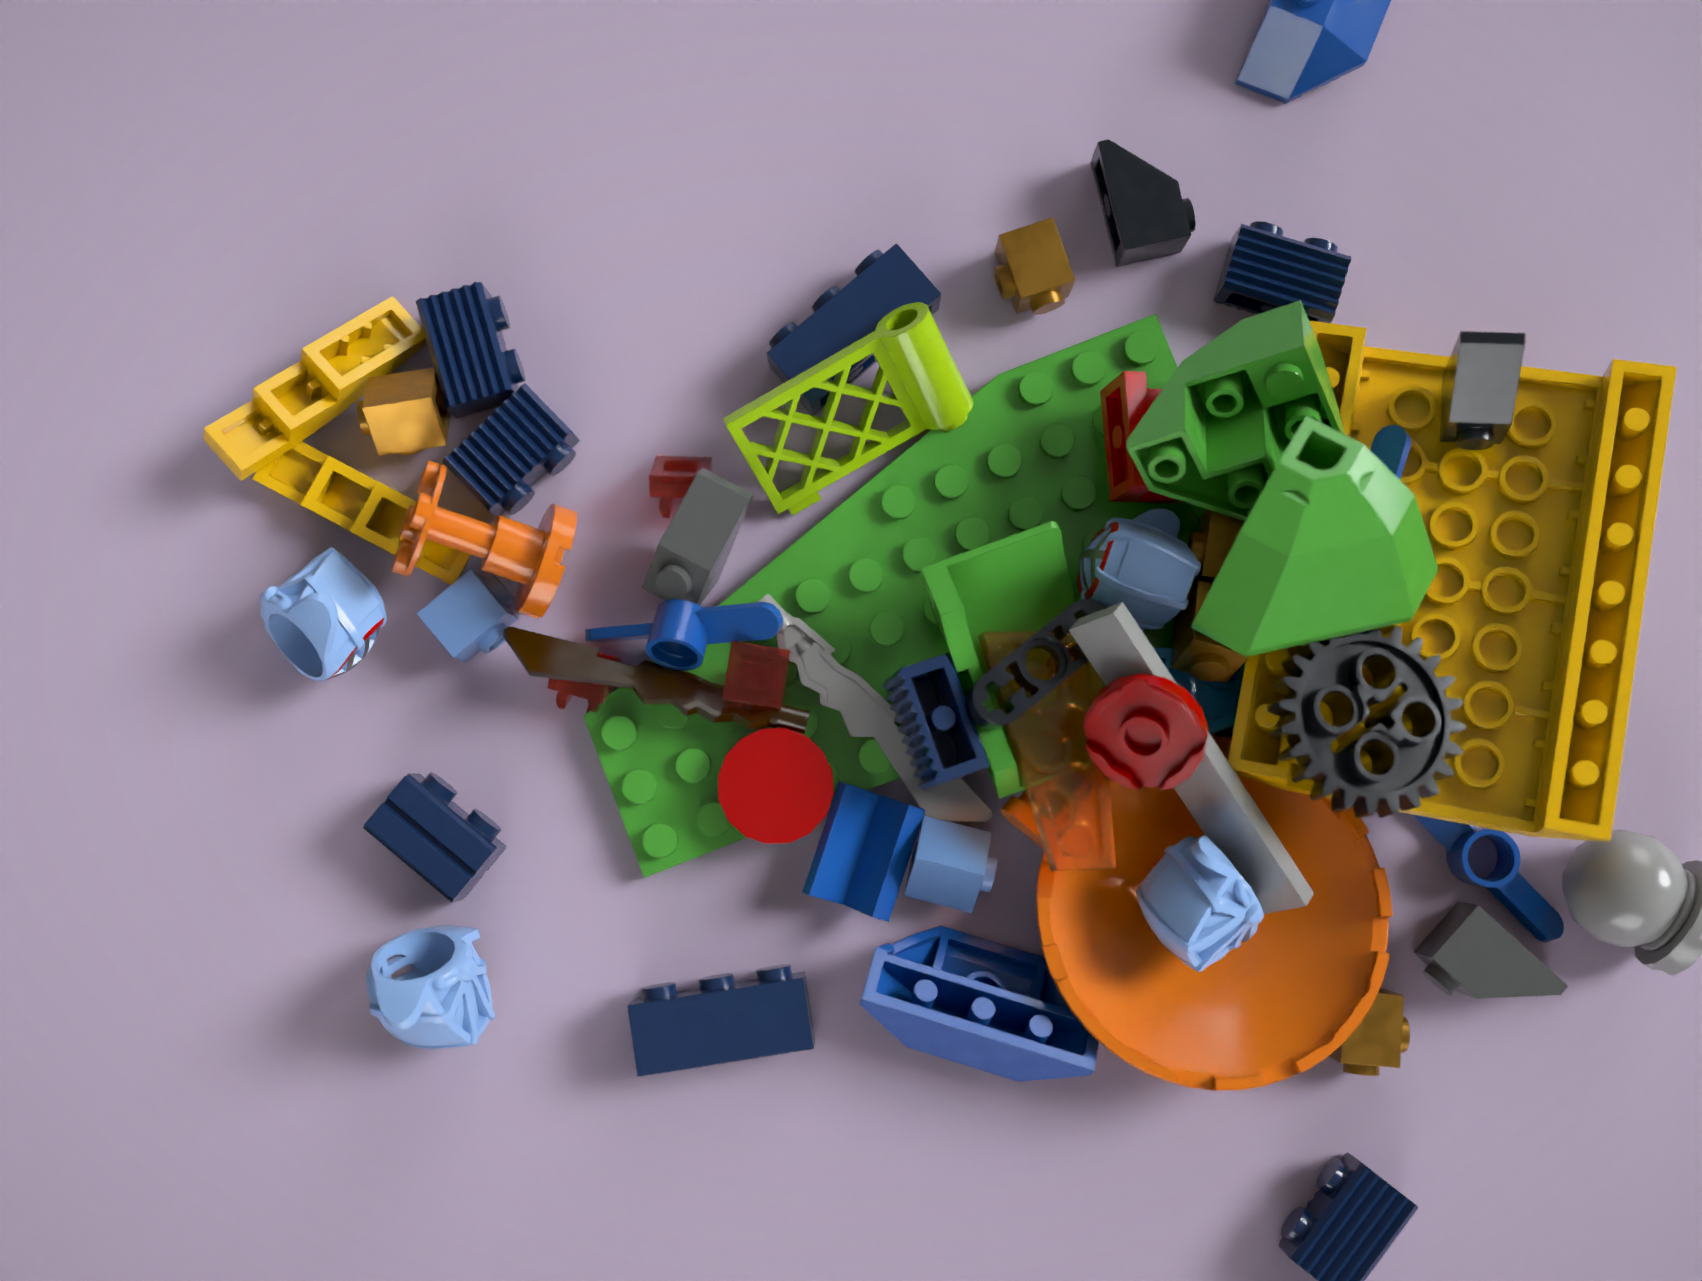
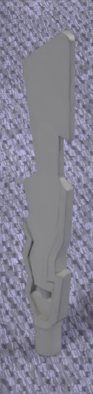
(870, 716)

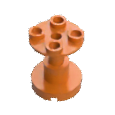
(506, 547)

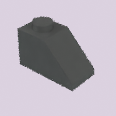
(698, 539)
(1482, 959)

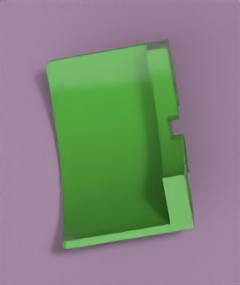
(998, 588)

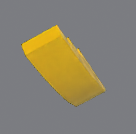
(316, 388)
(355, 504)

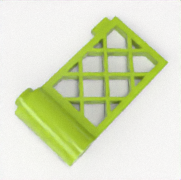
(923, 385)

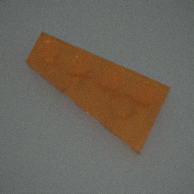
(1048, 741)

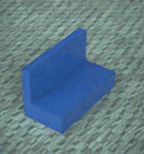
(863, 851)

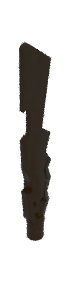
(652, 683)

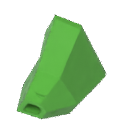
(1234, 412)
(1322, 551)

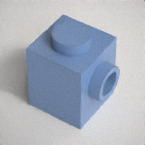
(470, 615)
(950, 864)

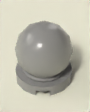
(1638, 897)

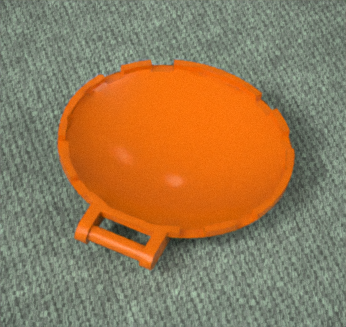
(1258, 1009)

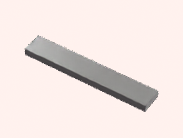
(1214, 790)

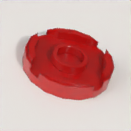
(1145, 732)
(775, 785)

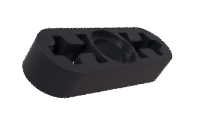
(998, 677)

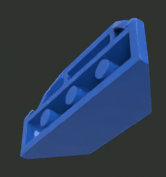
(1309, 45)
(977, 1006)

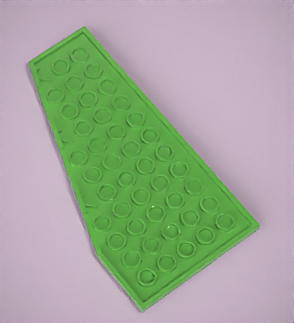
(857, 579)

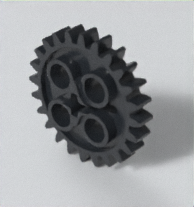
(1401, 762)

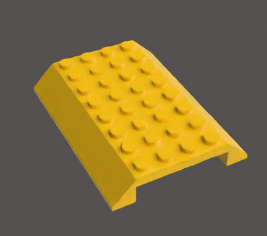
(1532, 590)

